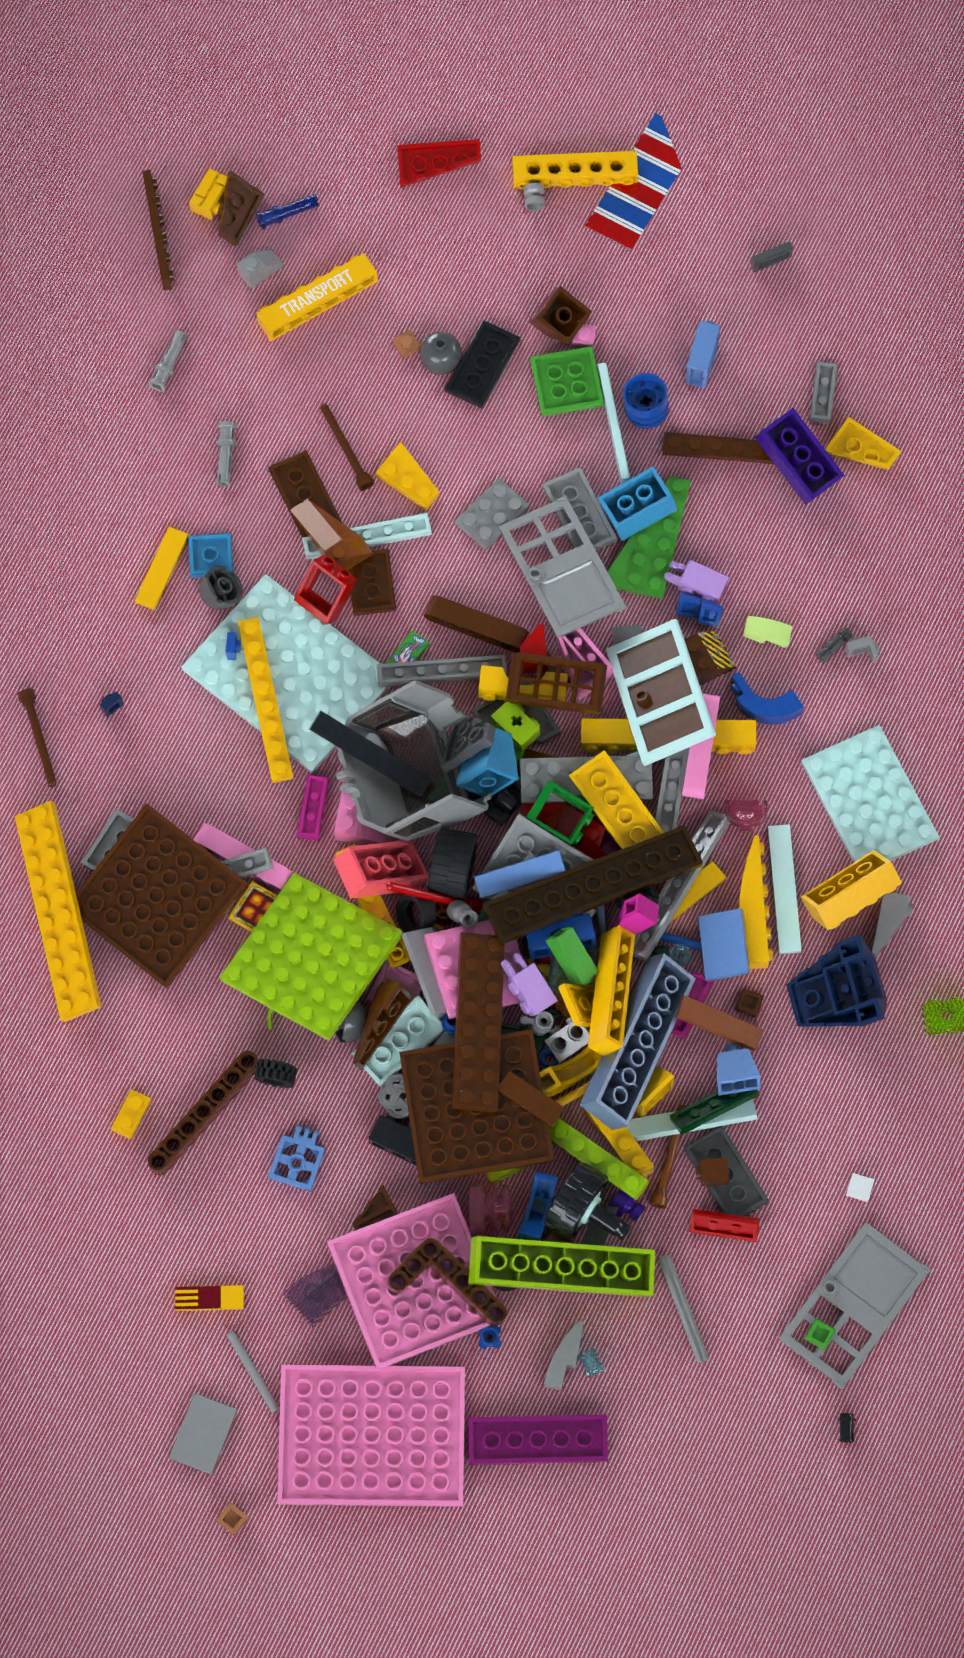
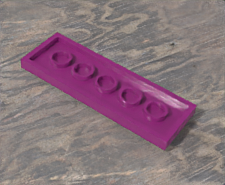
(538, 1439)

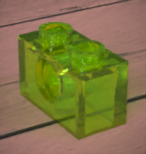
(936, 1024)

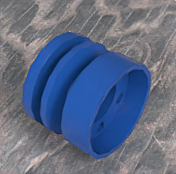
(644, 390)

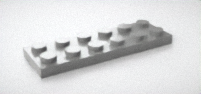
(537, 772)

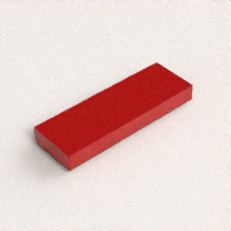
(724, 1225)

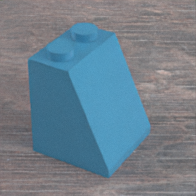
(491, 767)

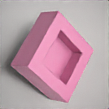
(585, 336)

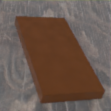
(298, 481)

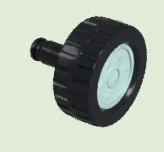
(580, 1203)

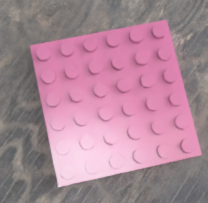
(429, 1309)

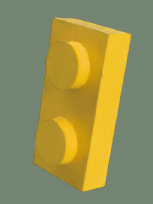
(131, 1114)

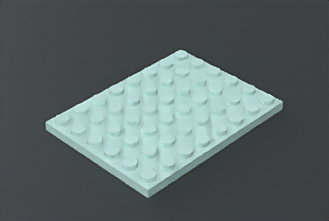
(309, 666)

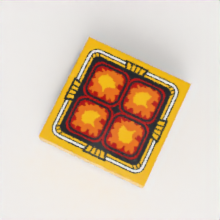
(252, 906)

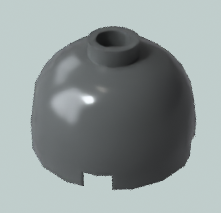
(441, 353)
(220, 588)
(353, 1024)

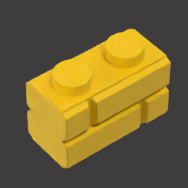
(209, 195)

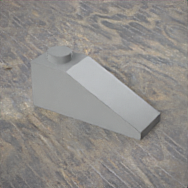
(891, 918)

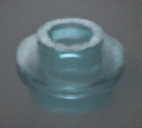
(685, 954)

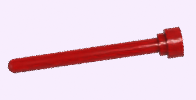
(474, 903)

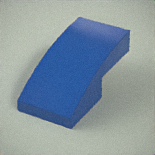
(704, 610)

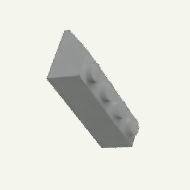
(422, 965)

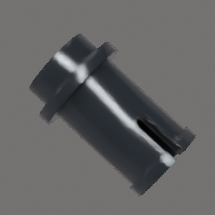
(846, 1427)

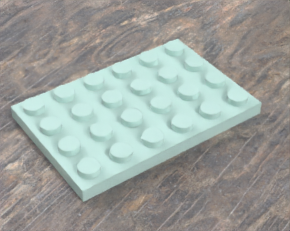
(869, 797)

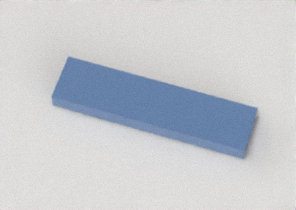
(519, 873)

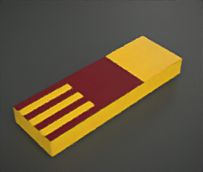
(209, 1298)

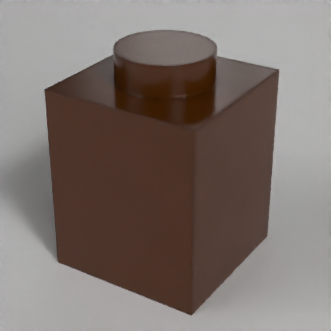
(712, 1172)

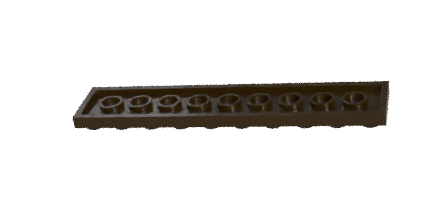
(592, 884)

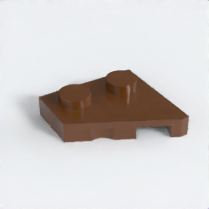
(376, 1210)

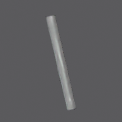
(254, 1374)

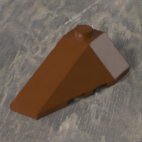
(385, 1010)

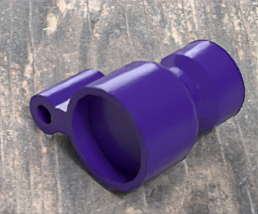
(626, 1205)

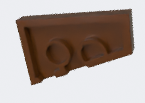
(238, 208)

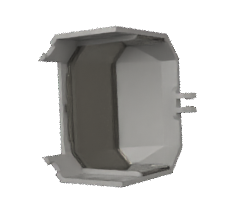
(413, 728)

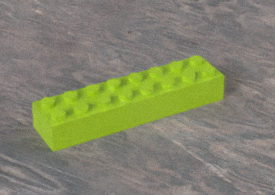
(561, 1266)

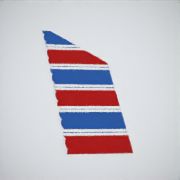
(628, 208)

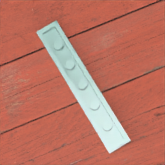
(613, 423)
(383, 532)
(784, 889)
(661, 1125)

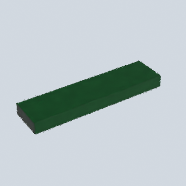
(708, 1109)

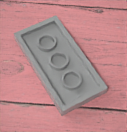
(585, 506)

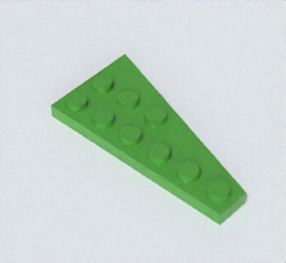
(649, 552)

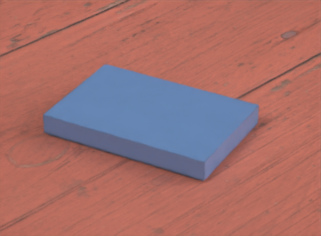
(724, 945)

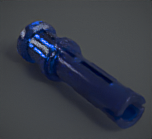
(277, 213)

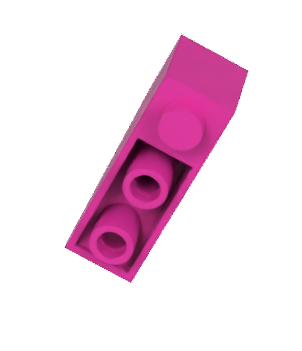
(637, 914)

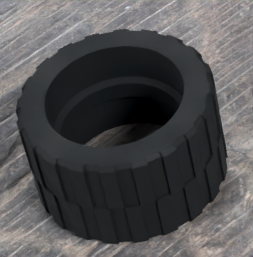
(452, 862)

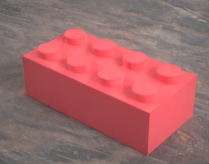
(371, 866)

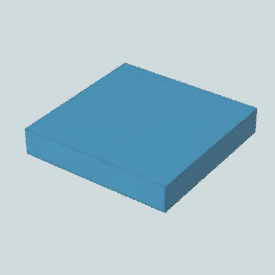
(208, 552)

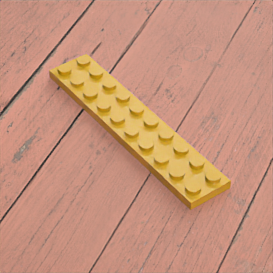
(58, 911)

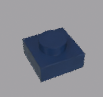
(111, 703)

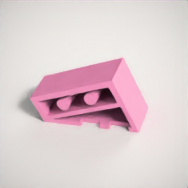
(579, 647)

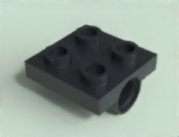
(502, 803)

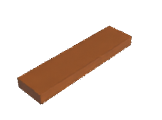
(719, 1023)

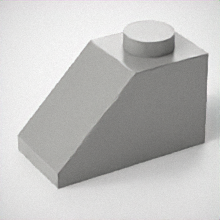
(258, 267)

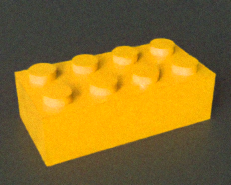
(851, 890)

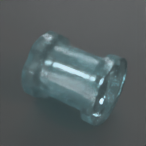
(591, 1363)

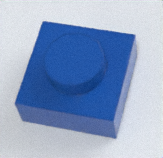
(233, 646)

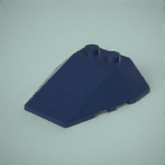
(840, 988)

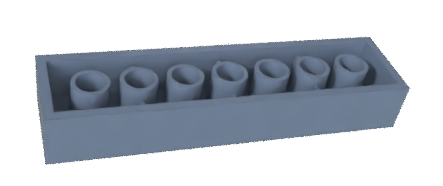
(649, 1022)

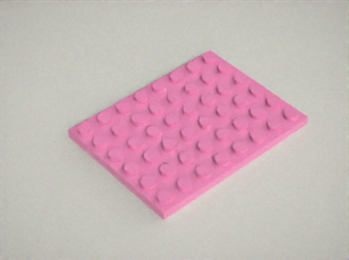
(371, 1435)

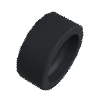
(404, 914)

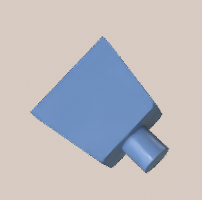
(736, 1071)

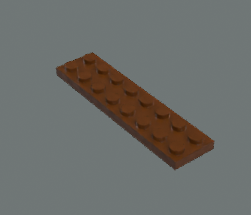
(478, 1023)

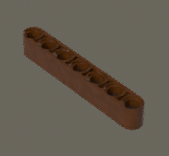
(201, 1123)

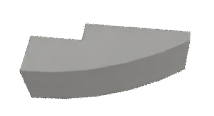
(564, 1358)

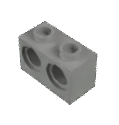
(573, 1039)

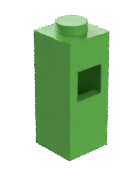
(572, 956)

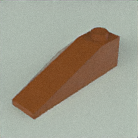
(331, 535)

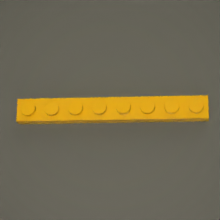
(265, 700)

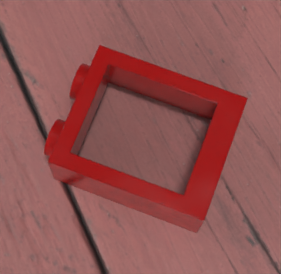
(312, 601)

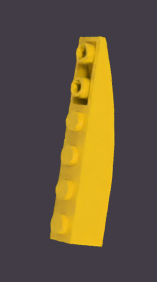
(376, 907)
(754, 909)

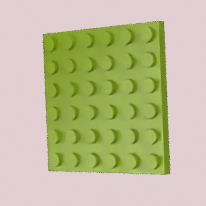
(311, 956)

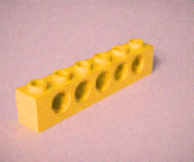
(576, 161)

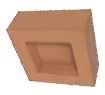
(406, 344)
(232, 1519)

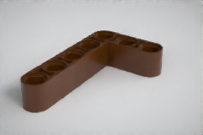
(449, 1277)

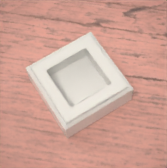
(860, 1187)

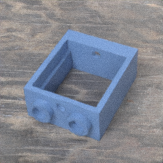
(702, 354)

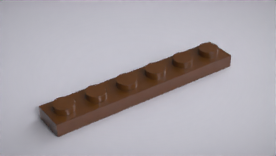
(159, 237)
(714, 448)

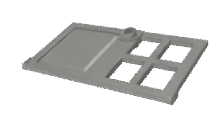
(570, 586)
(867, 1285)

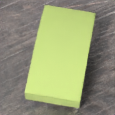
(769, 630)

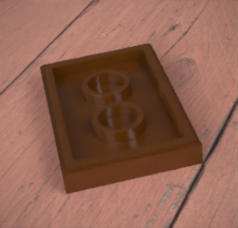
(374, 585)

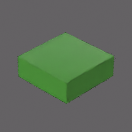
(820, 1334)

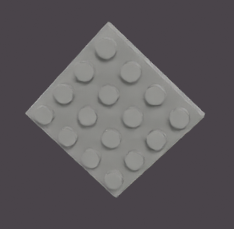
(526, 837)

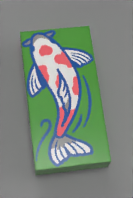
(410, 649)

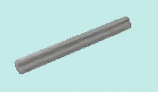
(683, 1309)

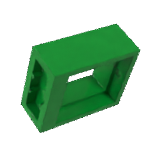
(586, 818)

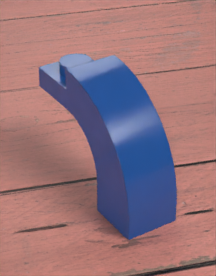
(765, 710)
(539, 1203)

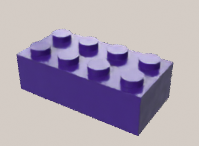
(799, 456)

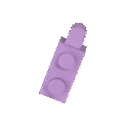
(698, 580)
(528, 986)

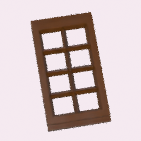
(515, 679)

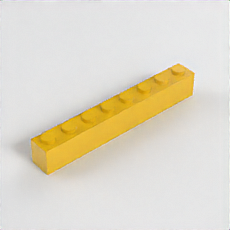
(617, 736)

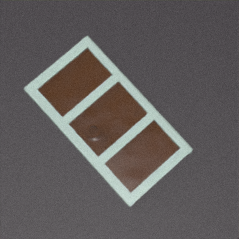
(660, 692)

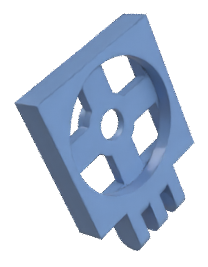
(303, 1143)

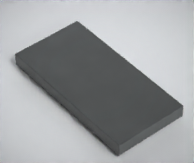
(743, 1192)

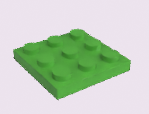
(567, 381)

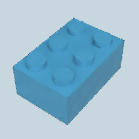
(637, 503)

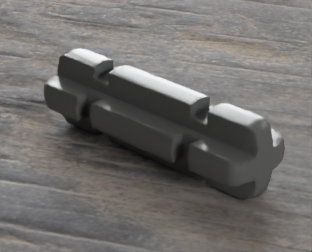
(834, 644)

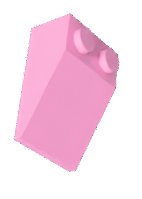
(351, 830)

